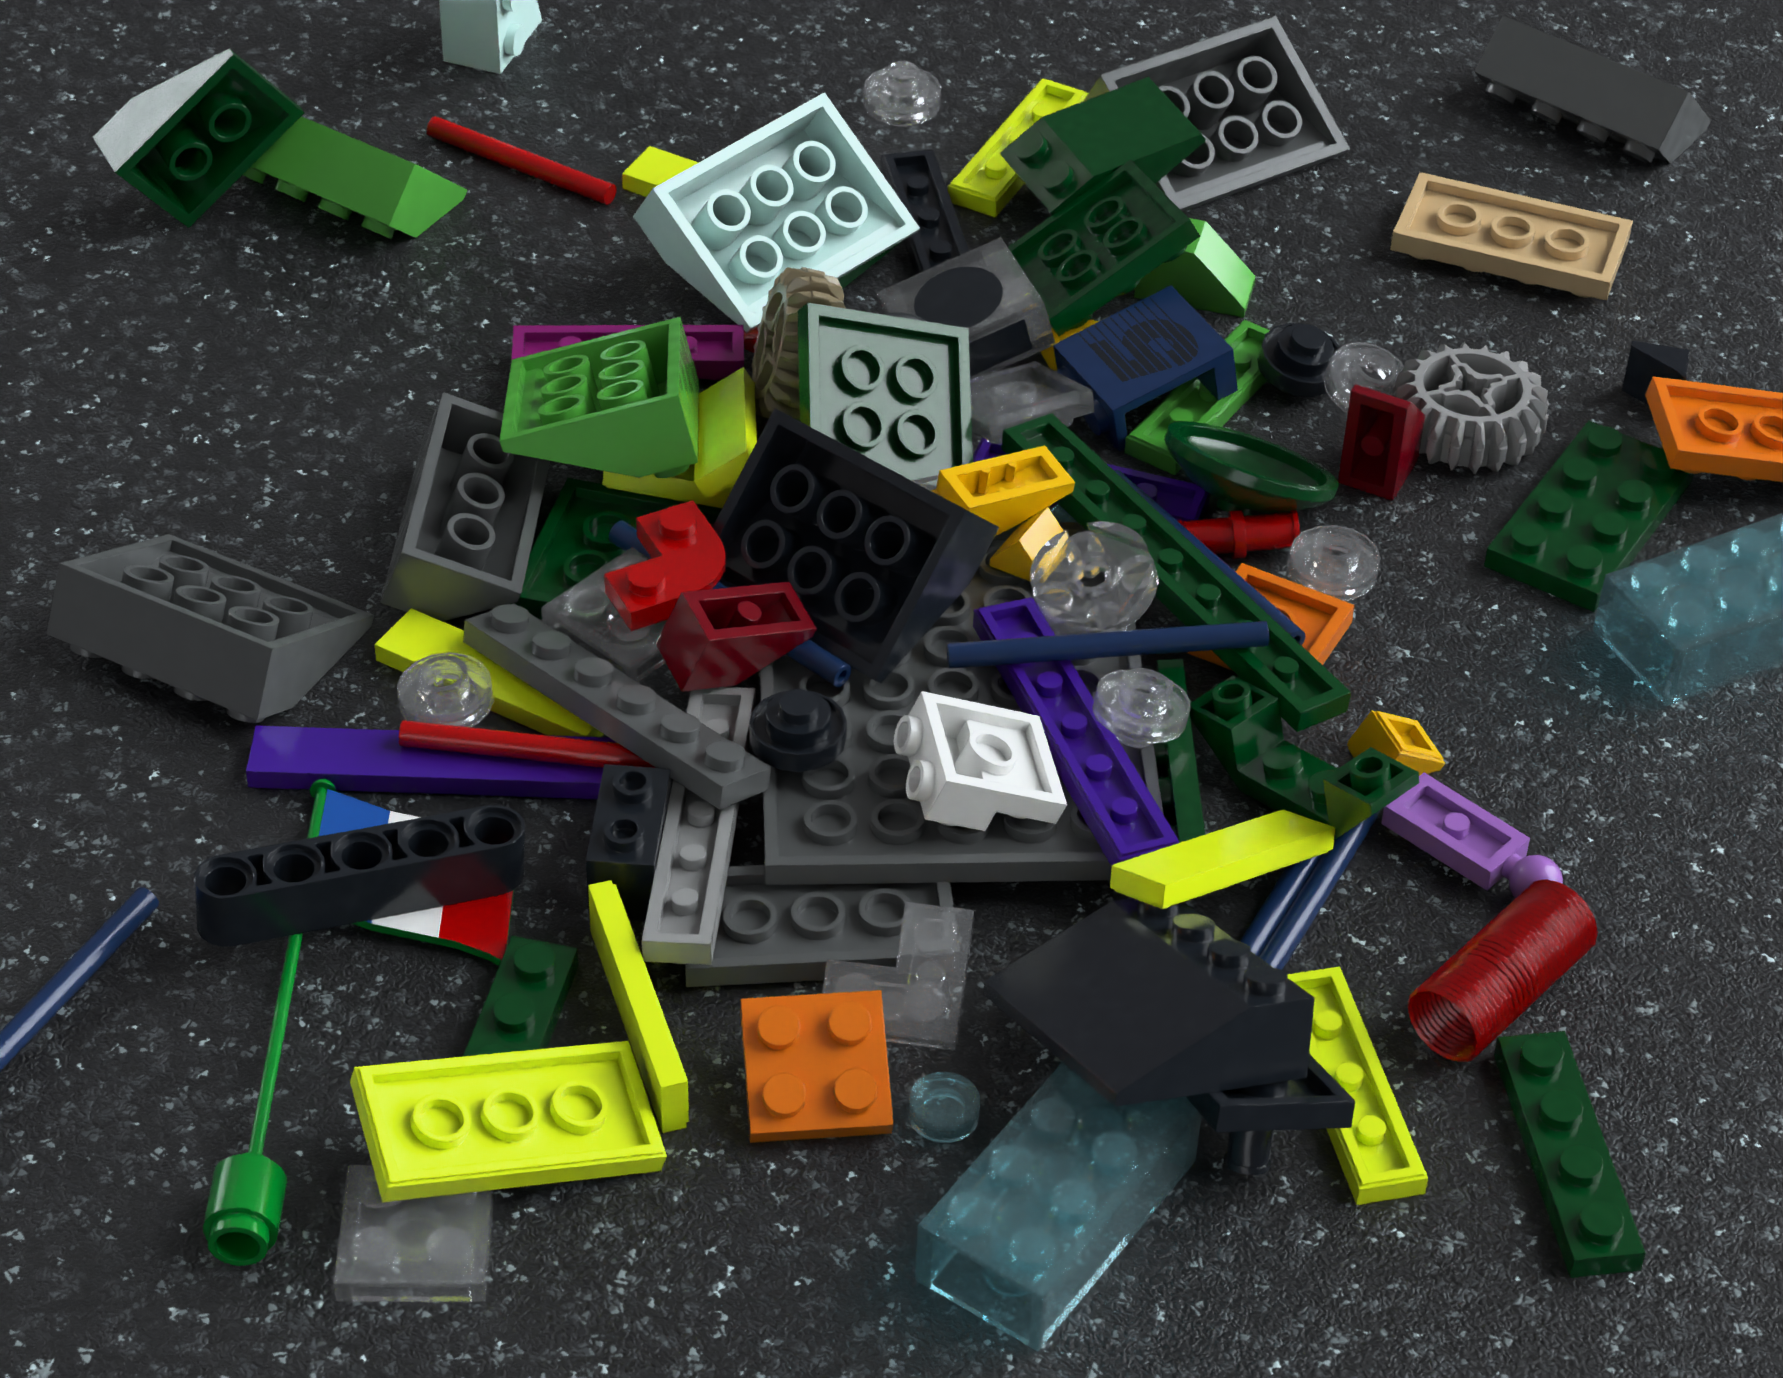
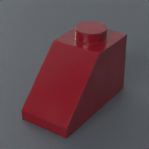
(1379, 442)
(731, 633)

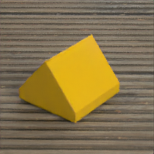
(1024, 543)

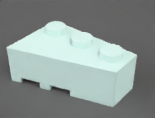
(486, 31)

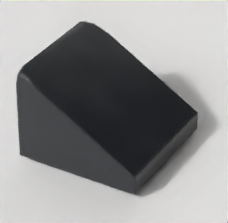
(1651, 361)

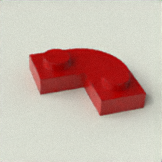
(684, 559)

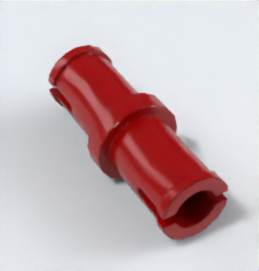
(1243, 533)

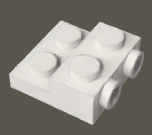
(977, 763)

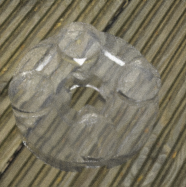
(1108, 607)

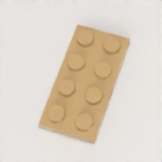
(1512, 236)

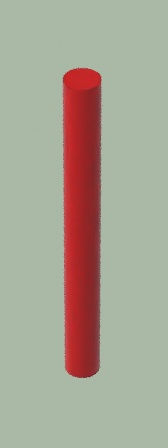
(521, 160)
(516, 745)

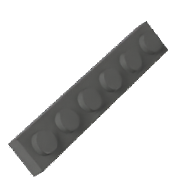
(617, 705)

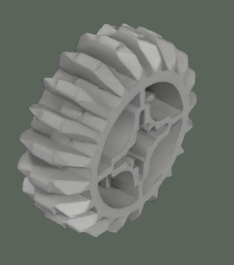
(1474, 406)

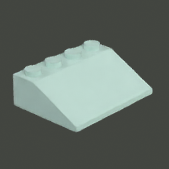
(774, 202)

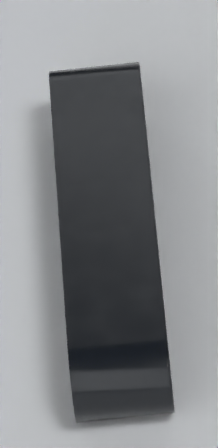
(359, 875)

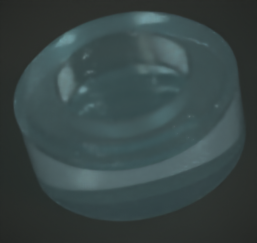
(944, 1107)

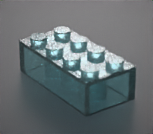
(1699, 612)
(1053, 1204)

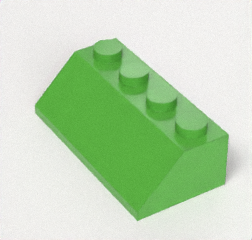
(357, 179)

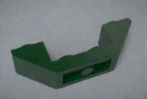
(1248, 739)

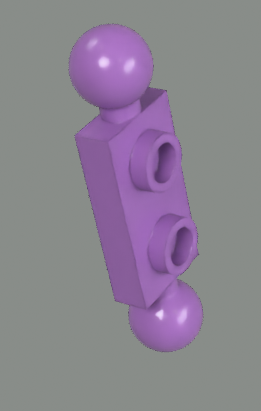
(1466, 837)

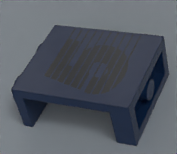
(1144, 356)

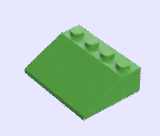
(608, 403)

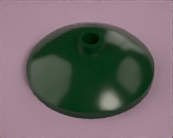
(1248, 470)

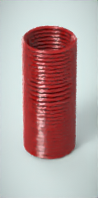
(1502, 970)

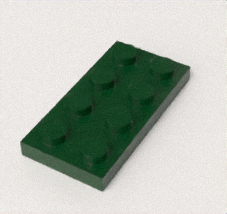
(1588, 515)

